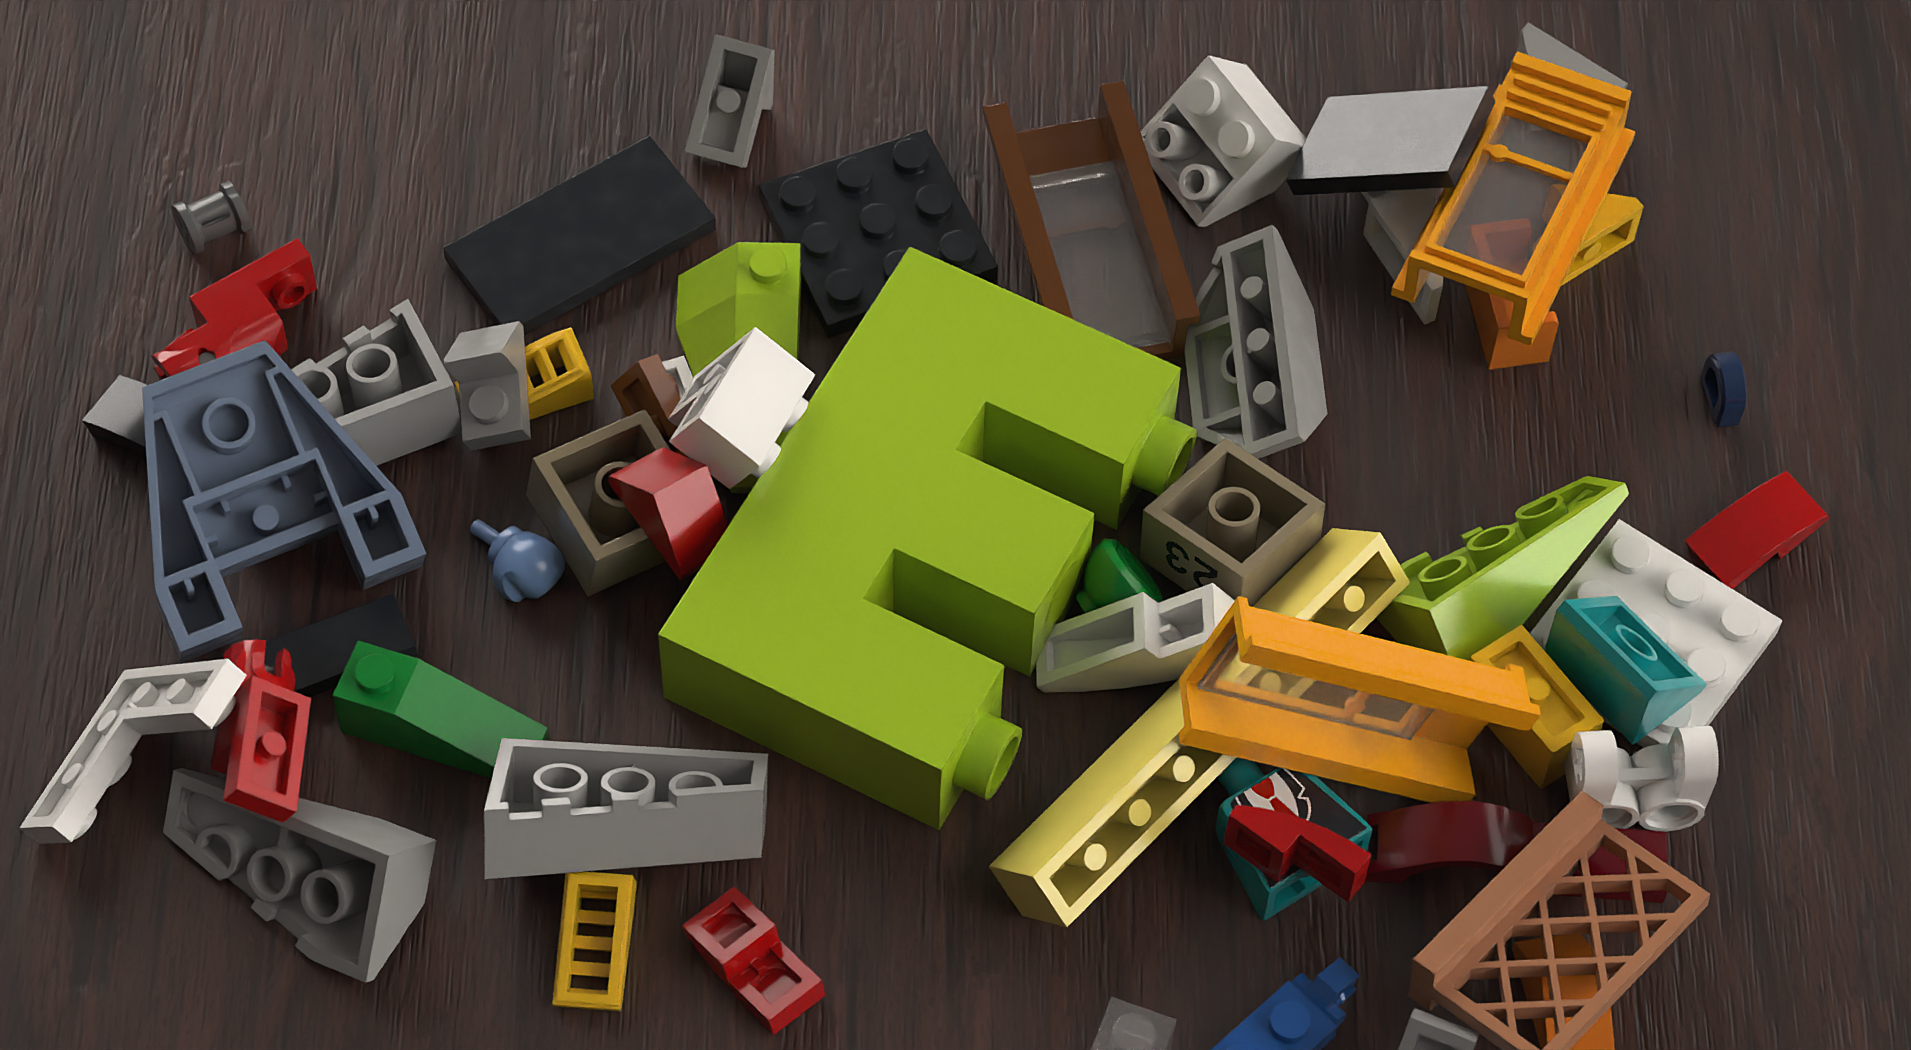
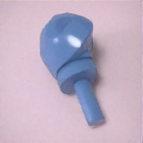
(521, 561)

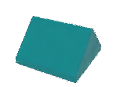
(1620, 664)

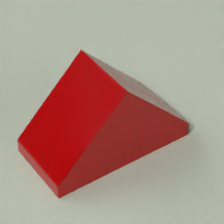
(673, 506)

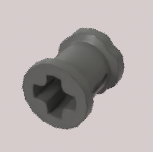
(211, 217)

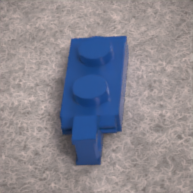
(1297, 1014)

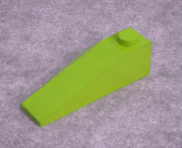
(732, 295)
(1500, 573)

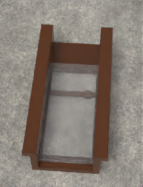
(1097, 224)

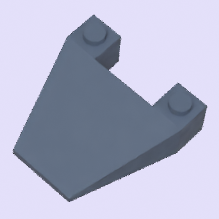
(247, 472)

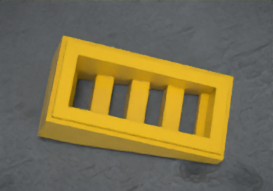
(557, 392)
(601, 887)

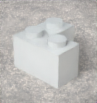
(740, 408)

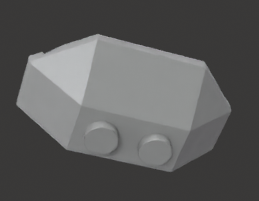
(1255, 350)

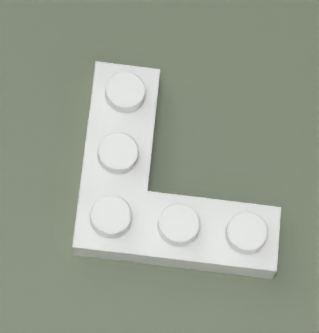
(139, 704)

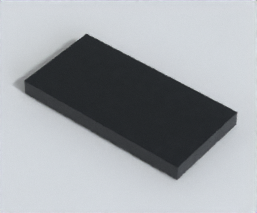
(580, 237)

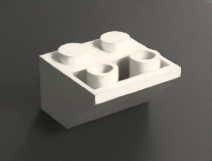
(1221, 141)

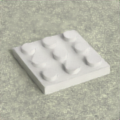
(1691, 611)

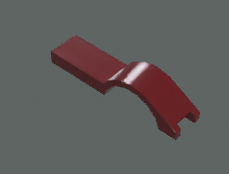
(1479, 837)

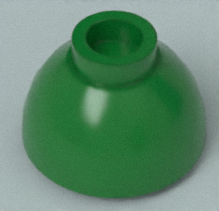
(1114, 575)

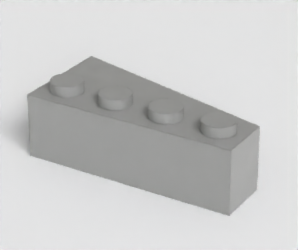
(387, 388)
(620, 807)

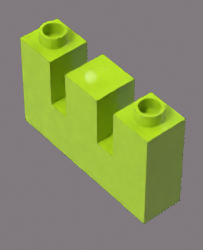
(932, 483)

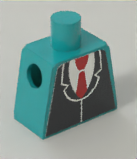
(1292, 794)

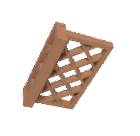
(1522, 890)

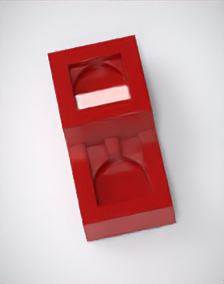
(1755, 529)
(1279, 840)
(753, 961)

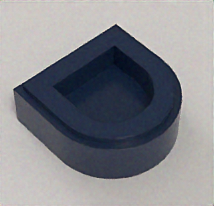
(1724, 388)

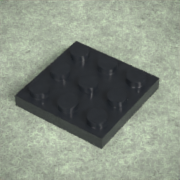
(863, 216)

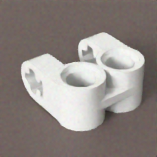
(1658, 785)

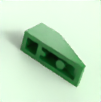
(425, 711)

